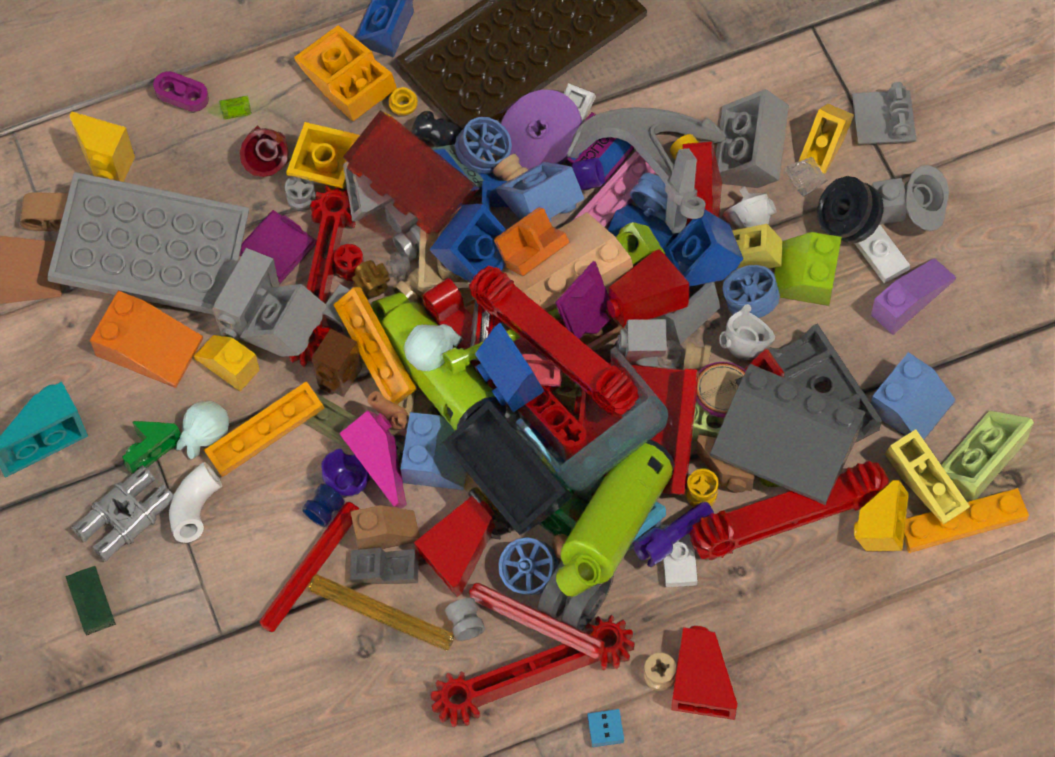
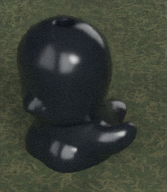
(438, 132)

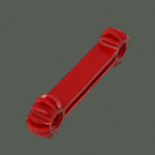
(323, 268)
(603, 382)
(725, 531)
(528, 673)

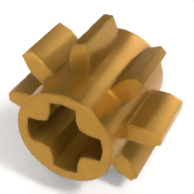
(371, 278)

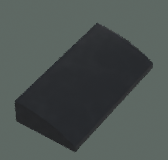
(507, 468)

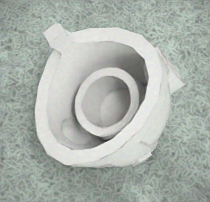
(750, 211)
(745, 335)

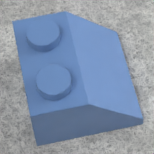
(544, 186)
(912, 398)
(426, 458)

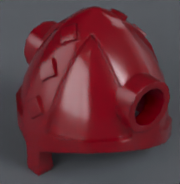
(264, 152)

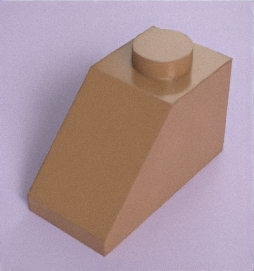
(728, 475)
(384, 527)

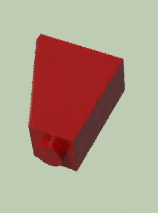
(707, 176)
(648, 290)
(457, 543)
(702, 677)

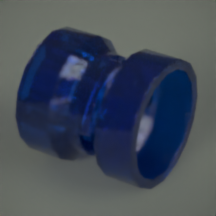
(323, 505)

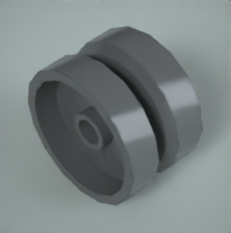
(575, 610)

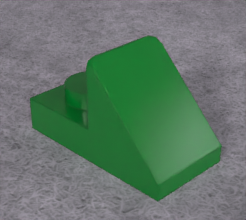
(156, 441)

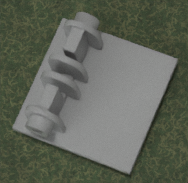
(884, 116)

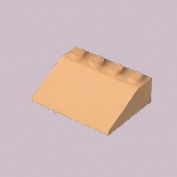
(587, 243)

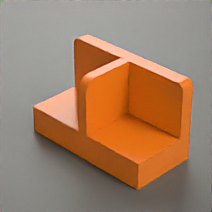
(530, 242)

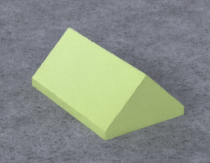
(986, 452)

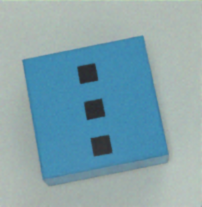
(605, 728)

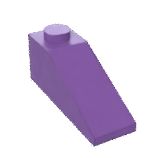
(910, 295)

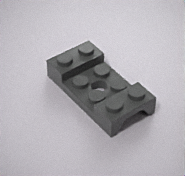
(815, 361)

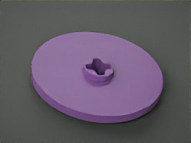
(546, 109)

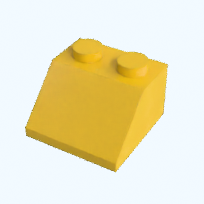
(104, 146)
(320, 154)

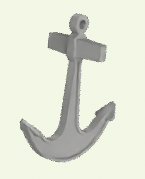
(639, 129)

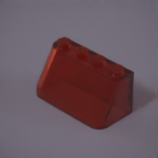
(409, 173)

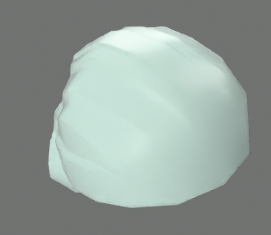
(428, 343)
(202, 426)

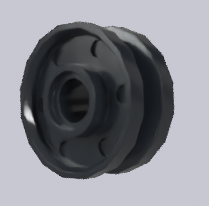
(850, 209)

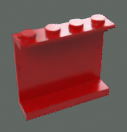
(678, 393)

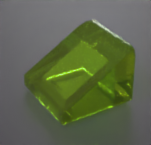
(235, 107)

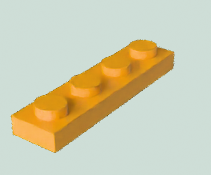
(374, 346)
(264, 429)
(981, 516)

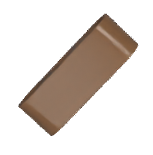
(43, 211)

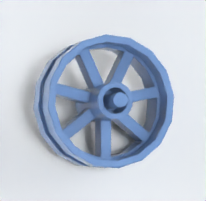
(483, 145)
(650, 195)
(751, 292)
(527, 565)

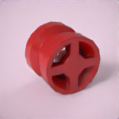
(347, 255)

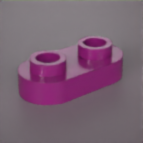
(183, 91)

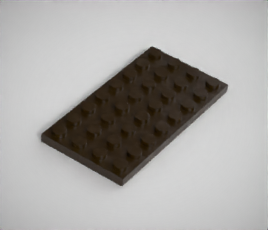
(509, 50)

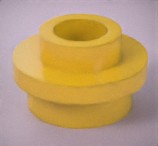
(400, 95)

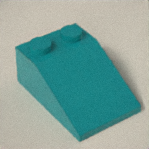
(40, 429)

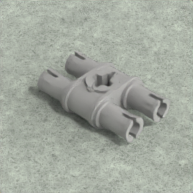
(124, 527)

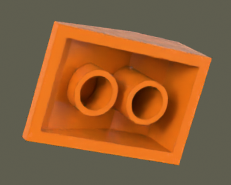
(145, 340)

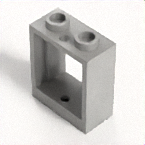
(244, 292)

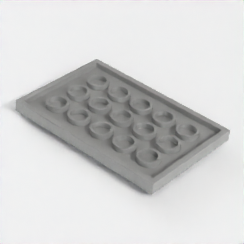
(147, 243)

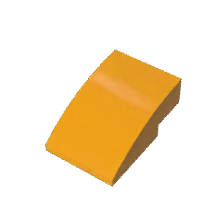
(346, 72)

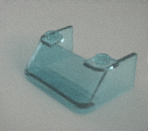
(614, 445)

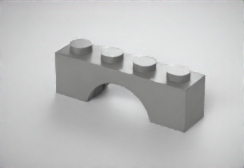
(643, 341)

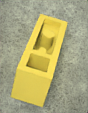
(759, 246)
(926, 477)

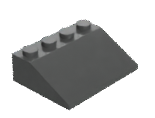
(787, 434)

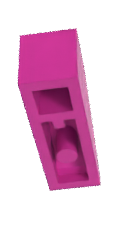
(377, 452)

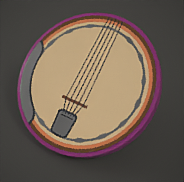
(718, 386)

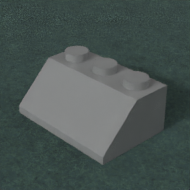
(754, 140)

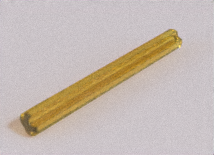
(381, 612)

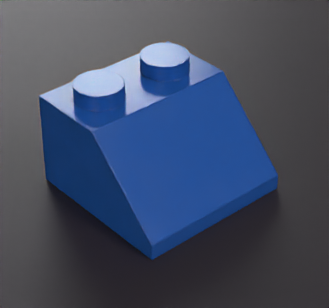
(469, 242)
(705, 250)
(507, 369)

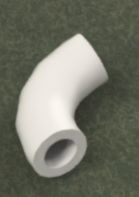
(189, 500)

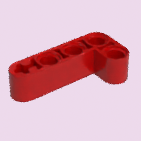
(447, 307)
(555, 423)

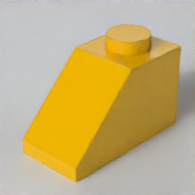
(826, 135)
(229, 360)
(883, 520)

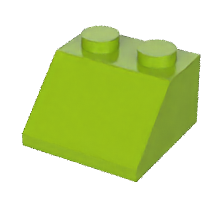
(808, 268)

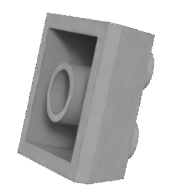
(284, 320)
(684, 322)

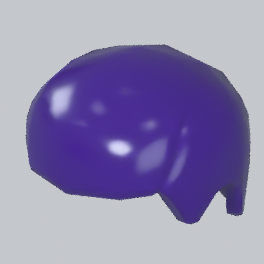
(344, 473)

